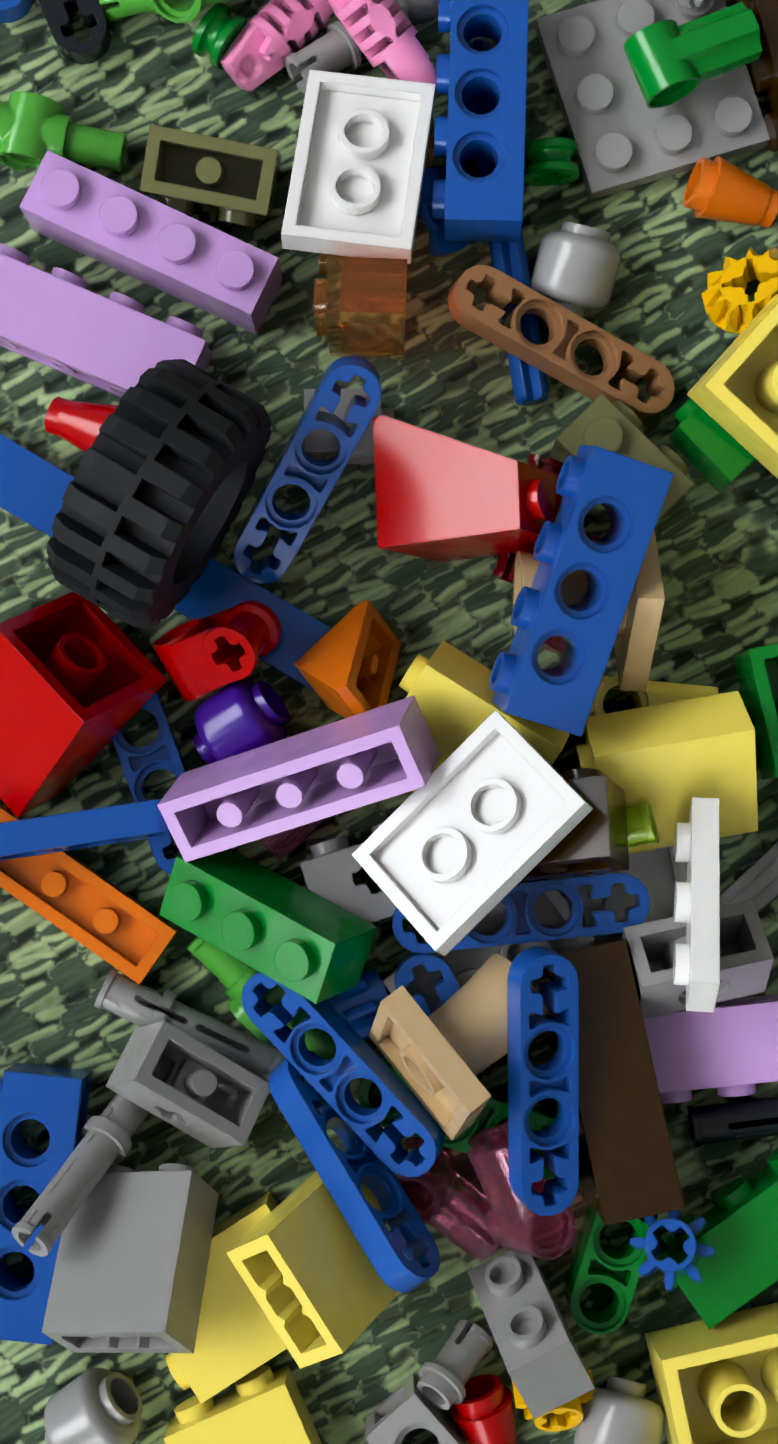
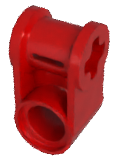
(218, 647)

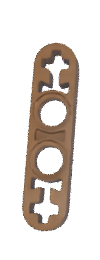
(565, 334)

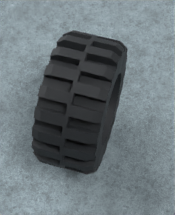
(157, 492)

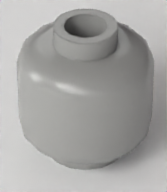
(576, 267)
(94, 1410)
(620, 1415)

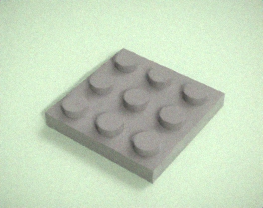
(606, 113)

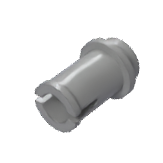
(445, 1377)

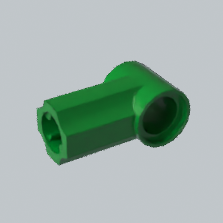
(675, 59)

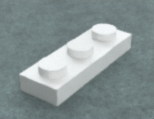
(698, 906)

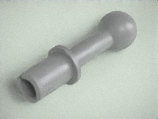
(338, 49)

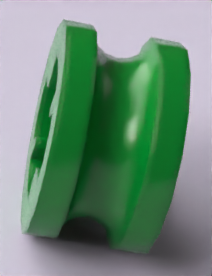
(217, 33)
(551, 161)

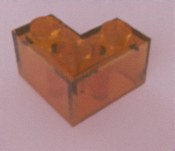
(361, 305)

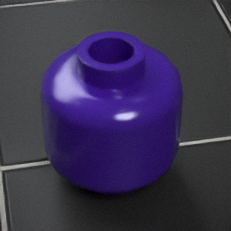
(239, 720)

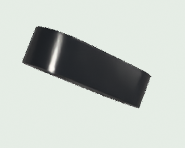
(61, 28)

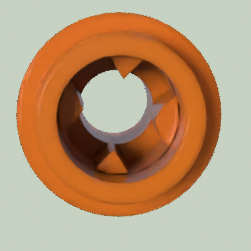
(729, 194)

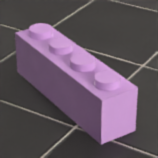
(152, 242)
(84, 333)
(300, 779)
(715, 1049)

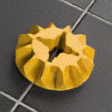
(725, 293)

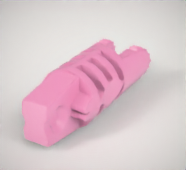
(271, 36)
(386, 38)

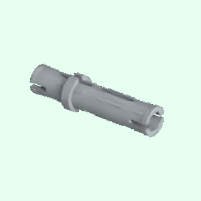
(146, 1006)
(103, 1142)

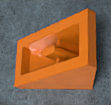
(353, 662)

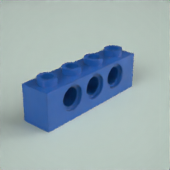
(490, 205)
(634, 500)
(60, 1102)

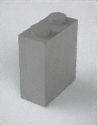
(134, 1264)

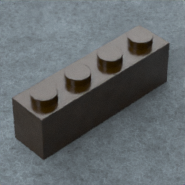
(620, 1104)

